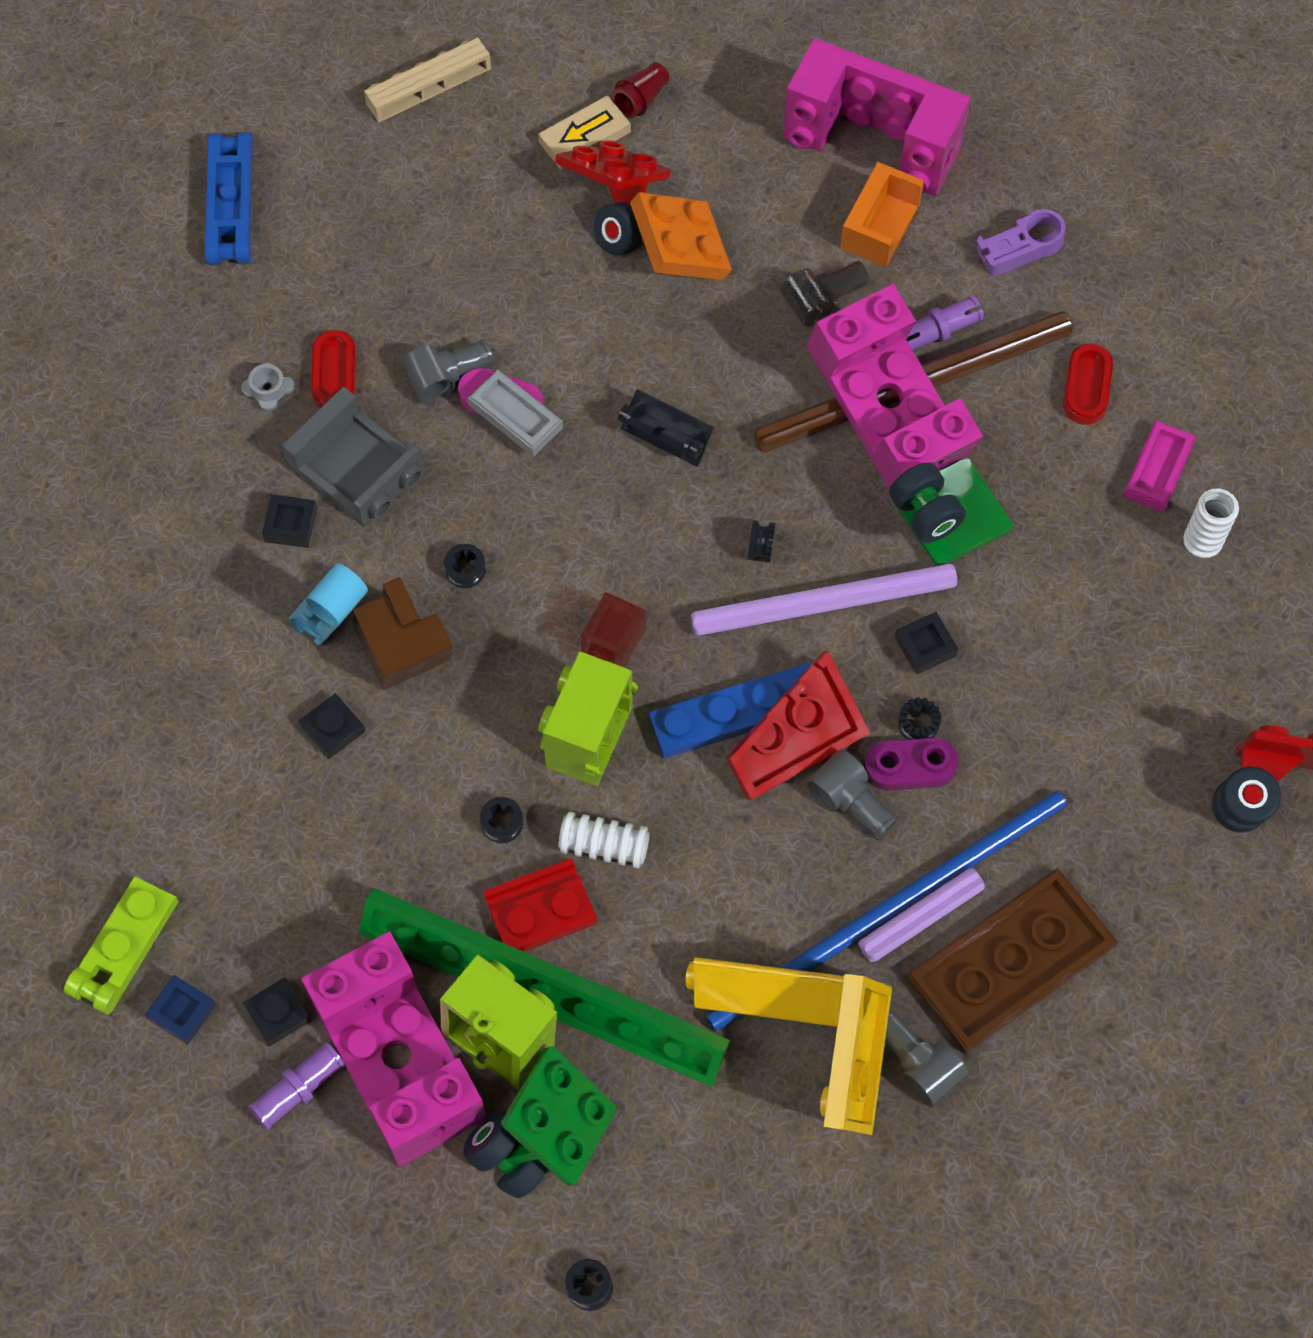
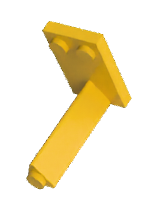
(848, 1002)

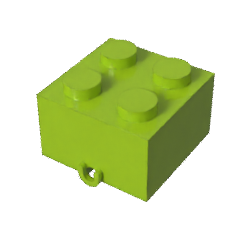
(586, 717)
(498, 1018)

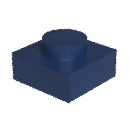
(180, 1009)

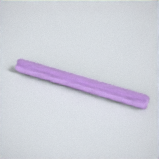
(823, 599)

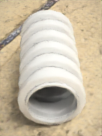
(1211, 523)
(603, 839)

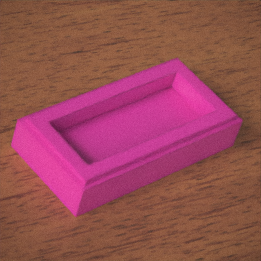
(1159, 466)

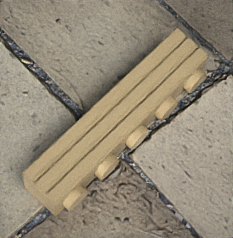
(427, 79)

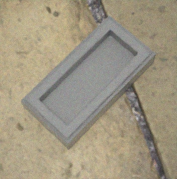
(515, 413)

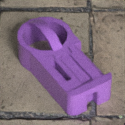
(1017, 248)

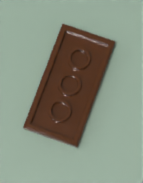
(1011, 960)

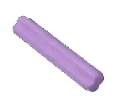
(921, 915)

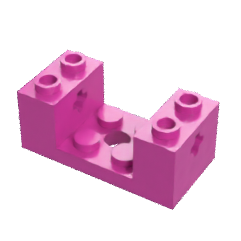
(850, 85)
(867, 352)
(373, 1004)

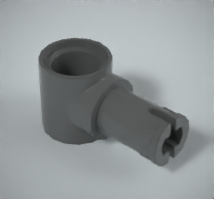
(437, 372)
(844, 786)
(927, 1067)

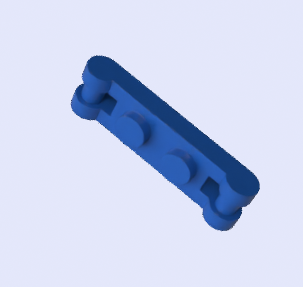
(229, 197)

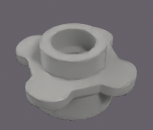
(264, 375)

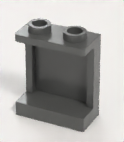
(352, 459)

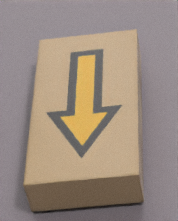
(585, 128)

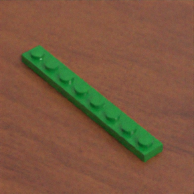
(575, 998)

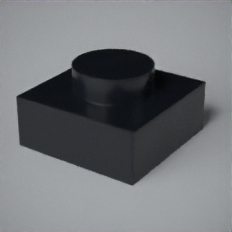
(289, 521)
(926, 643)
(332, 726)
(277, 1011)

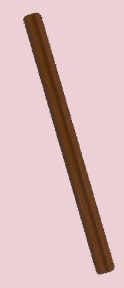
(938, 371)

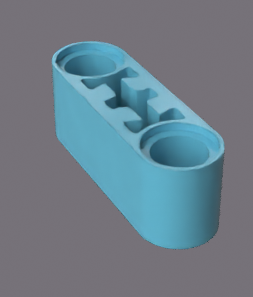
(329, 603)

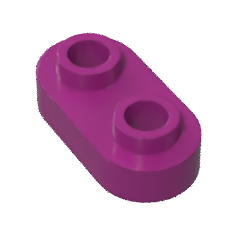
(912, 765)

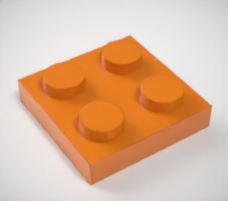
(680, 236)

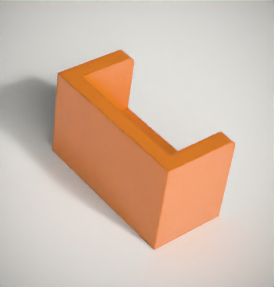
(881, 214)

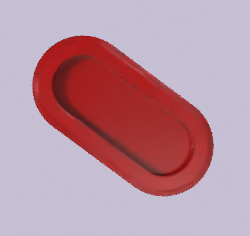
(332, 365)
(1088, 384)

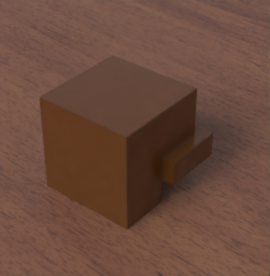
(397, 639)

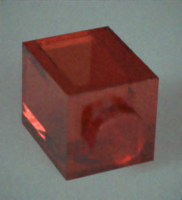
(613, 630)

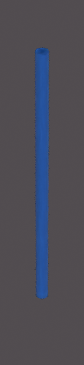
(913, 892)

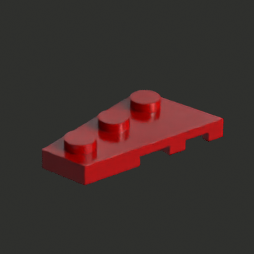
(798, 730)

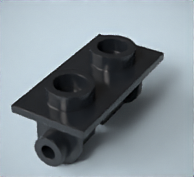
(666, 427)

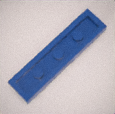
(719, 714)

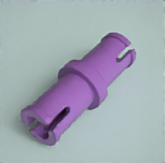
(943, 322)
(296, 1085)

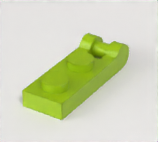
(122, 945)

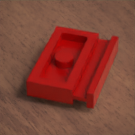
(540, 906)

